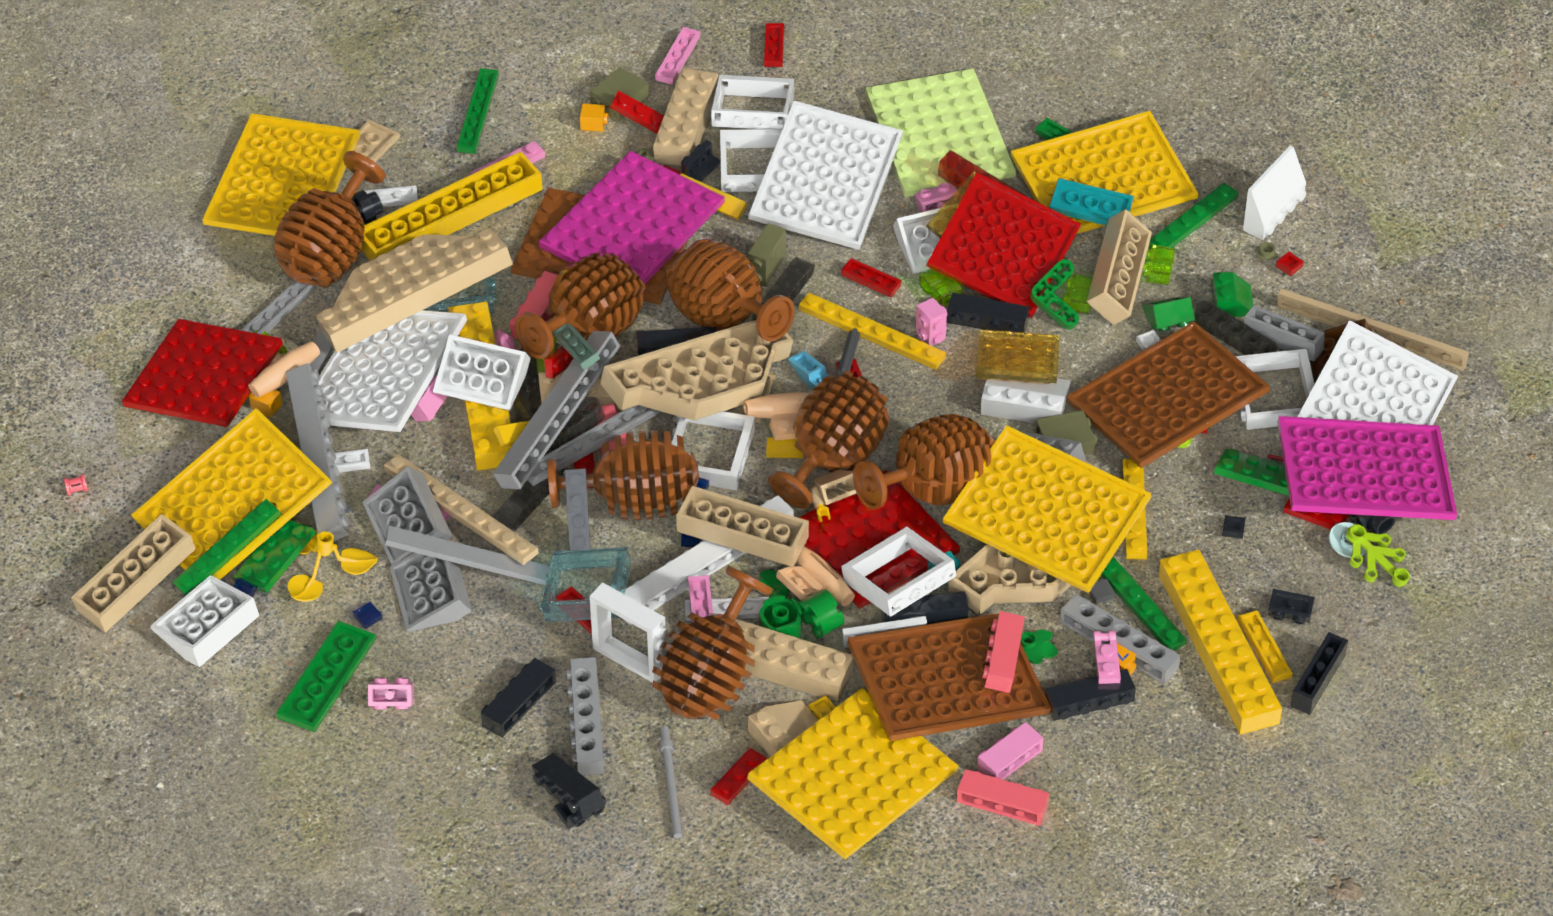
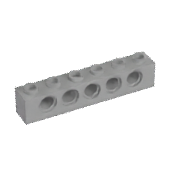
(1150, 655)
(586, 716)

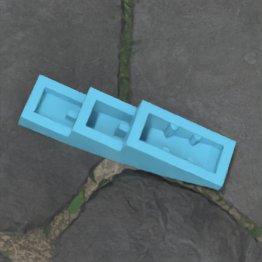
(808, 369)

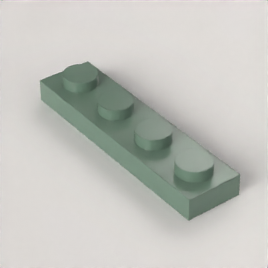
(576, 346)

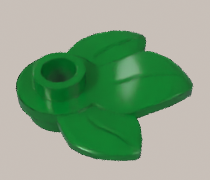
(769, 578)
(1038, 646)

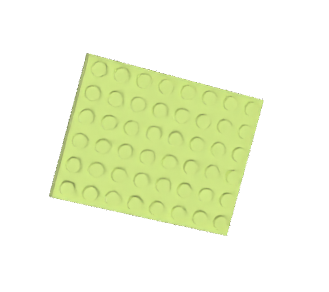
(938, 117)

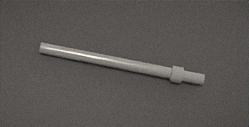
(666, 748)

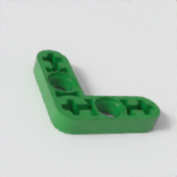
(1050, 297)

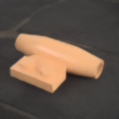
(275, 374)
(780, 409)
(812, 575)

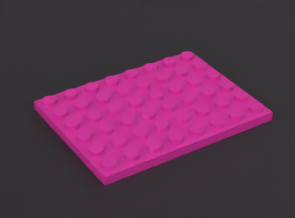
(635, 213)
(1366, 468)

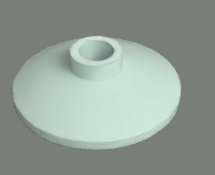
(1339, 540)

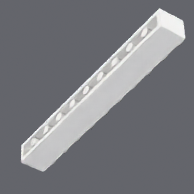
(701, 560)

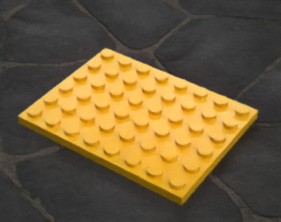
(1114, 156)
(273, 168)
(231, 481)
(1047, 509)
(848, 776)

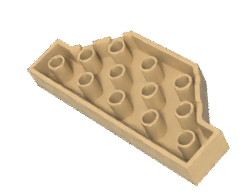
(409, 282)
(698, 374)
(1001, 578)

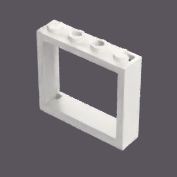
(751, 87)
(744, 139)
(1276, 361)
(728, 420)
(856, 570)
(608, 600)

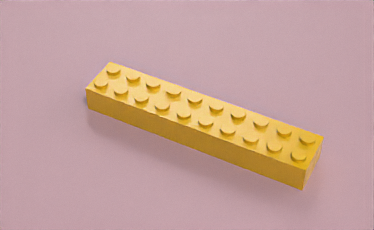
(455, 205)
(480, 417)
(1220, 642)

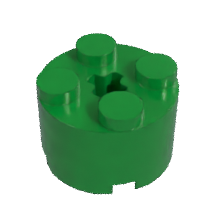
(821, 613)
(781, 615)

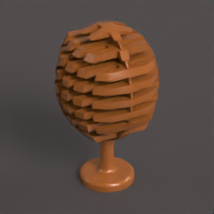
(325, 228)
(721, 288)
(590, 296)
(834, 430)
(931, 462)
(637, 475)
(708, 657)

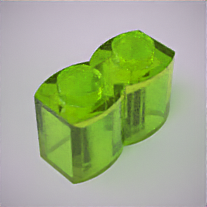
(1159, 264)
(939, 286)
(1078, 291)

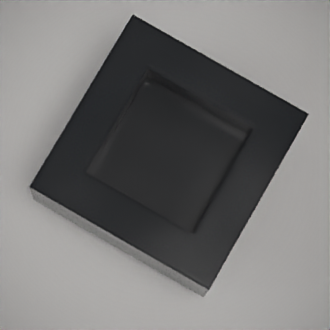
(1233, 526)

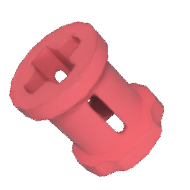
(71, 489)

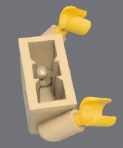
(831, 488)

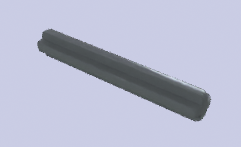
(849, 351)

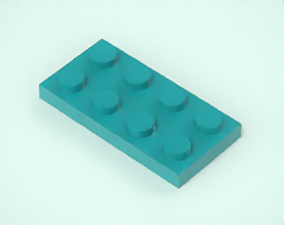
(1088, 202)

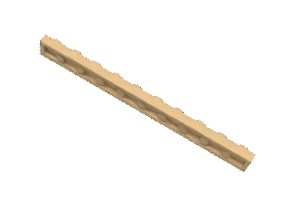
(1410, 341)
(470, 515)

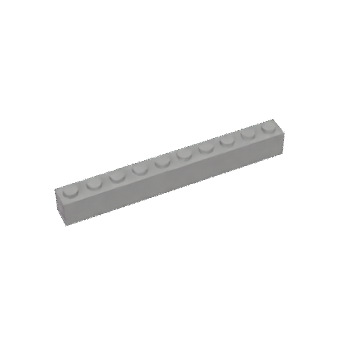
(554, 414)
(316, 445)

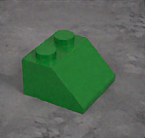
(1231, 294)
(1169, 312)

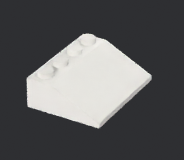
(1274, 195)
(916, 239)
(481, 372)
(1024, 400)
(206, 620)

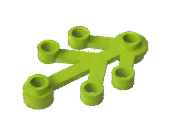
(1376, 553)

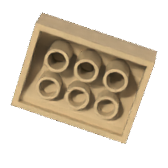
(779, 724)

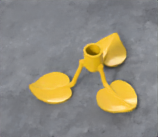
(353, 562)

